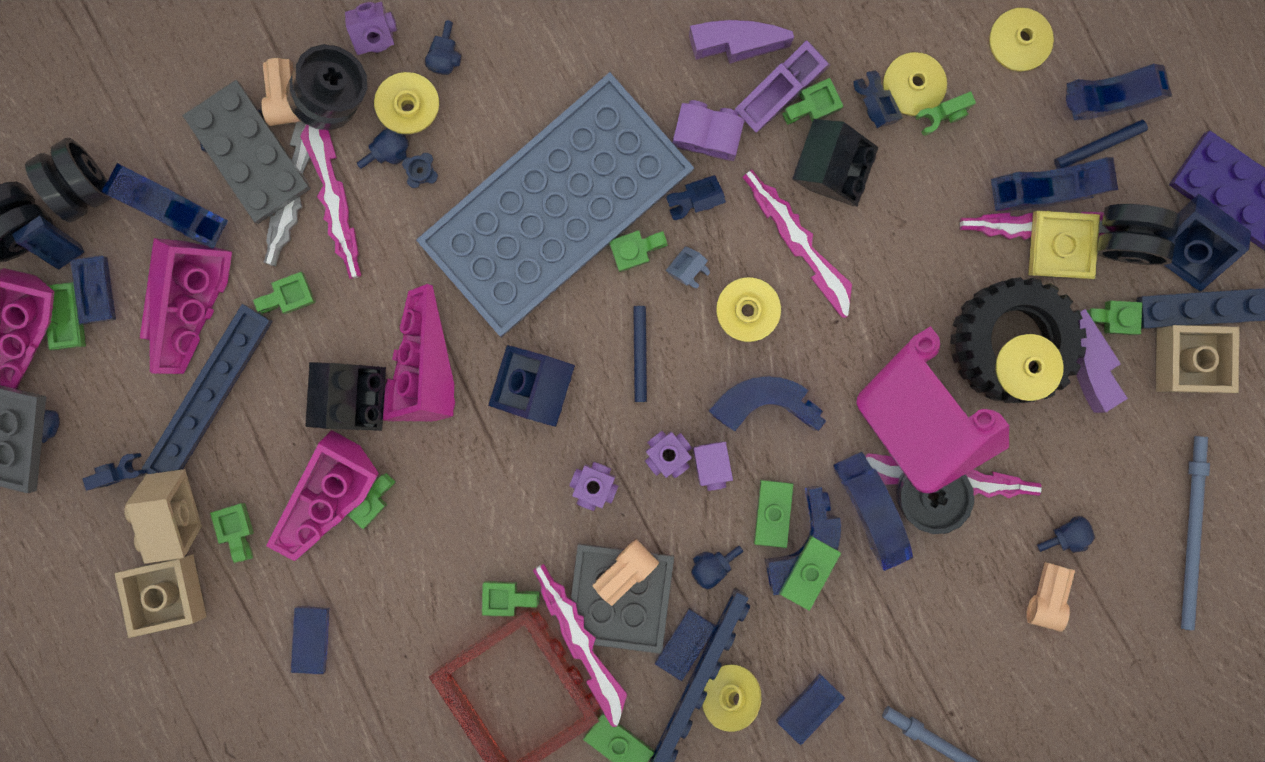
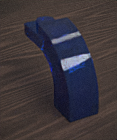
(1117, 94)
(1054, 187)
(165, 205)
(748, 395)
(876, 510)
(822, 527)

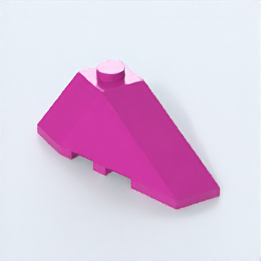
(182, 294)
(24, 319)
(423, 374)
(328, 491)

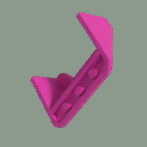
(924, 423)

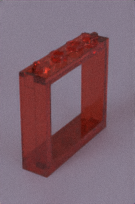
(553, 651)

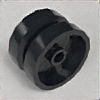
(326, 87)
(67, 180)
(16, 211)
(1138, 234)
(939, 515)

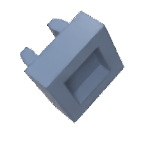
(687, 266)

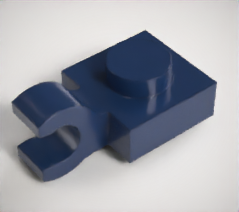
(879, 102)
(698, 195)
(109, 474)

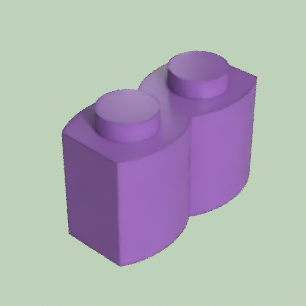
(708, 130)

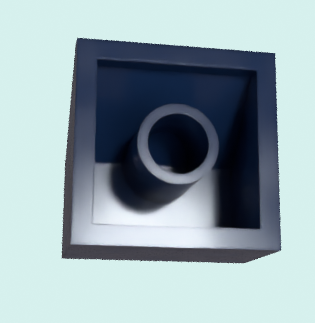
(1206, 243)
(531, 385)

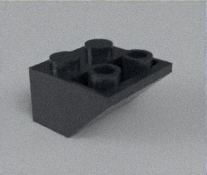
(835, 161)
(345, 396)

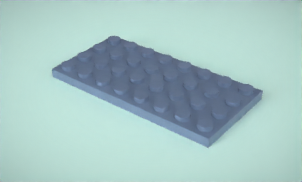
(555, 204)

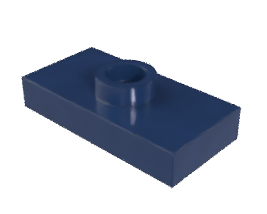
(48, 242)

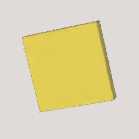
(1064, 244)

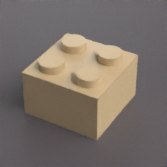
(1197, 359)
(163, 516)
(160, 596)

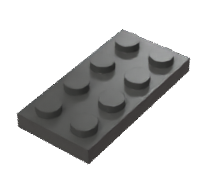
(246, 152)

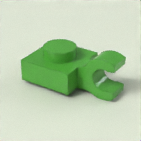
(816, 101)
(952, 109)
(632, 249)
(289, 294)
(1119, 317)
(373, 504)
(232, 526)
(503, 598)

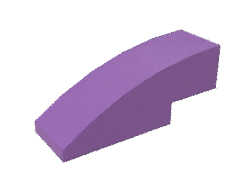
(737, 39)
(782, 86)
(1094, 375)

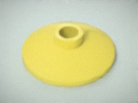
(1011, 49)
(402, 90)
(907, 95)
(765, 309)
(1014, 371)
(719, 702)

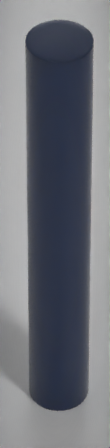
(1101, 144)
(640, 354)

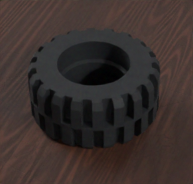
(1029, 296)

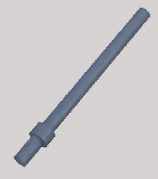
(1199, 470)
(915, 730)

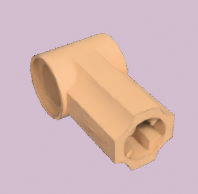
(275, 104)
(630, 567)
(1050, 604)

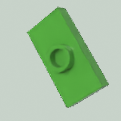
(64, 328)
(773, 513)
(810, 573)
(617, 742)

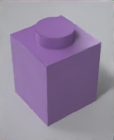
(712, 465)

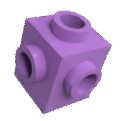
(370, 27)
(662, 442)
(600, 474)

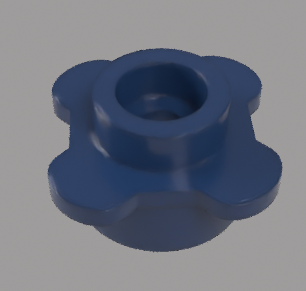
(411, 166)

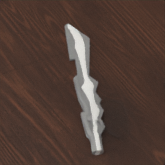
(286, 218)

